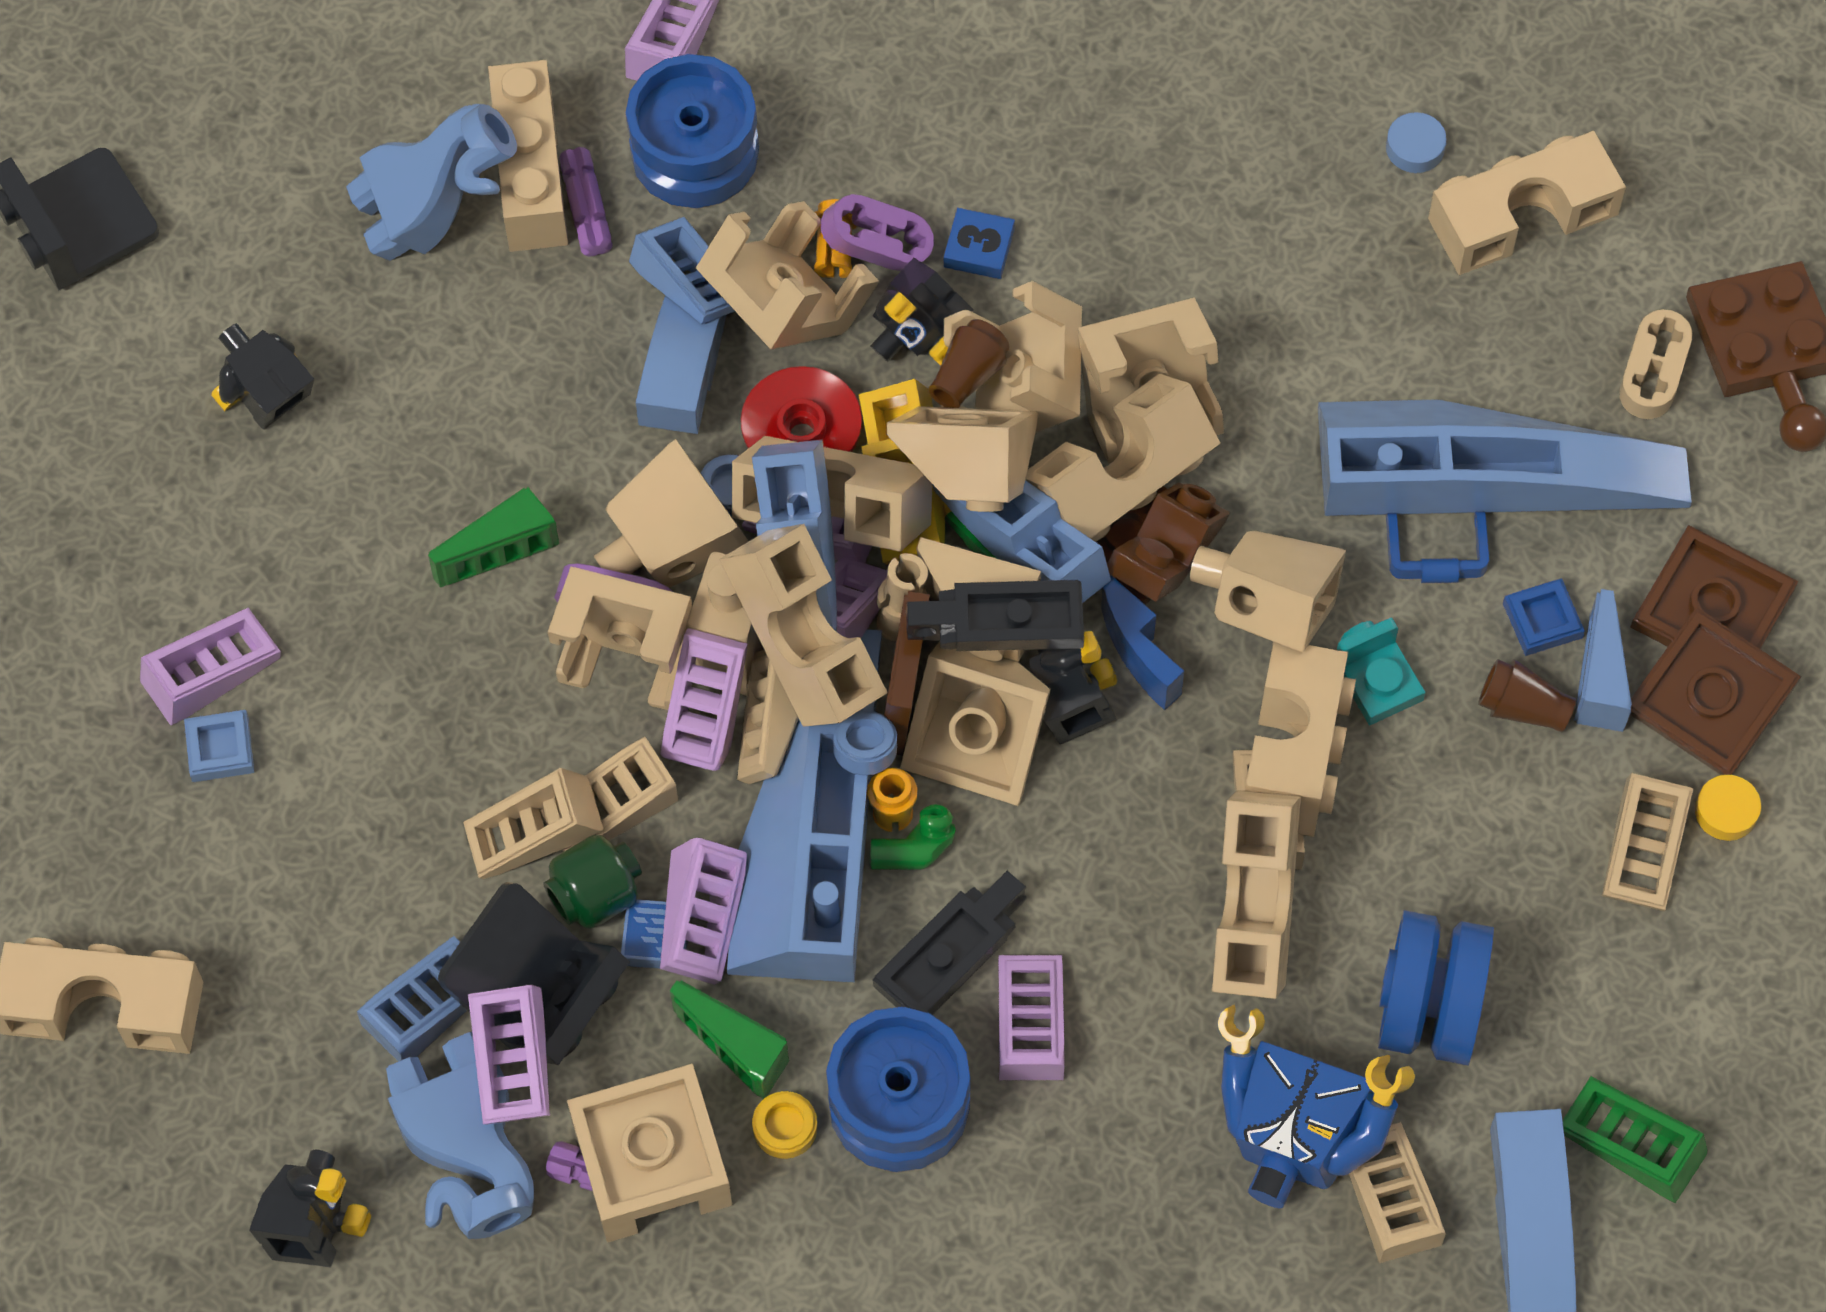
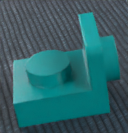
(1382, 674)

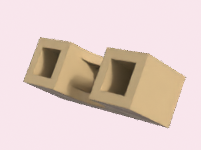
(532, 176)
(1566, 178)
(1162, 439)
(877, 497)
(818, 668)
(1303, 698)
(1259, 894)
(47, 982)

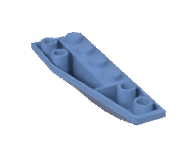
(1486, 460)
(805, 862)

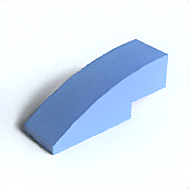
(678, 369)
(795, 492)
(1036, 537)
(1534, 1210)

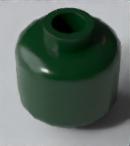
(593, 881)

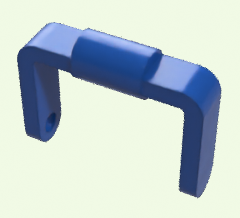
(1438, 570)

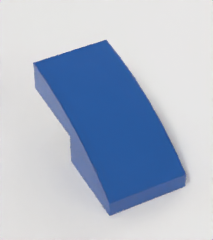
(1131, 631)

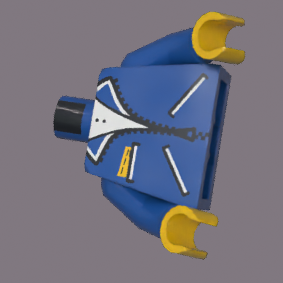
(1300, 1113)

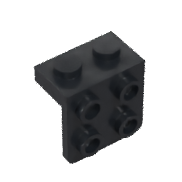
(76, 216)
(524, 945)

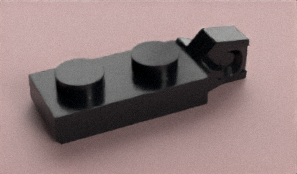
(1001, 616)
(951, 946)

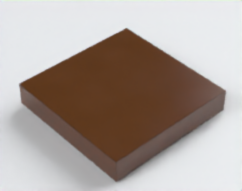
(1719, 582)
(903, 675)
(1712, 693)

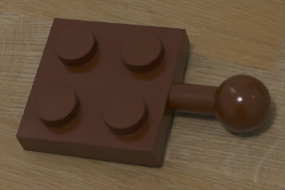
(1767, 334)

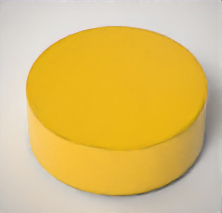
(1727, 807)
(784, 1124)

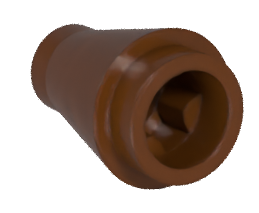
(970, 361)
(1524, 697)

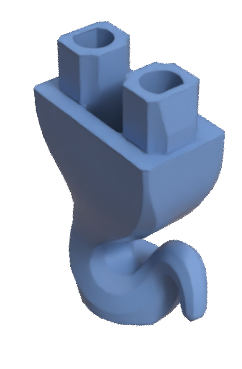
(423, 182)
(446, 1129)

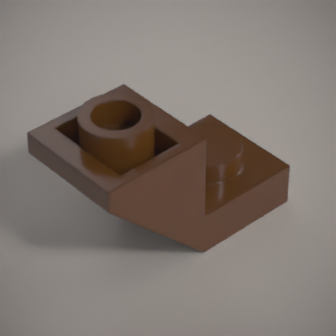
(1168, 540)

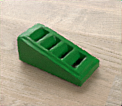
(497, 538)
(739, 1042)
(1646, 1169)

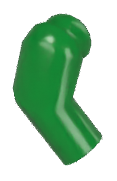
(920, 847)

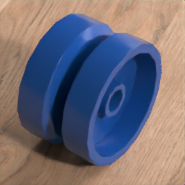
(692, 130)
(1435, 987)
(905, 1126)

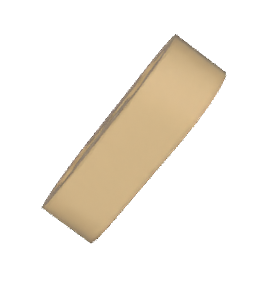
(1644, 360)

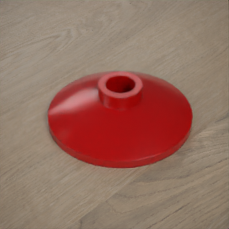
(807, 398)

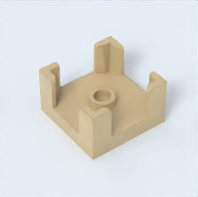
(775, 286)
(1135, 348)
(1041, 359)
(620, 616)
(649, 1149)

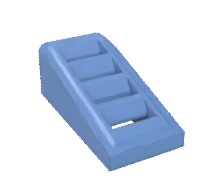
(653, 261)
(1603, 682)
(376, 1012)

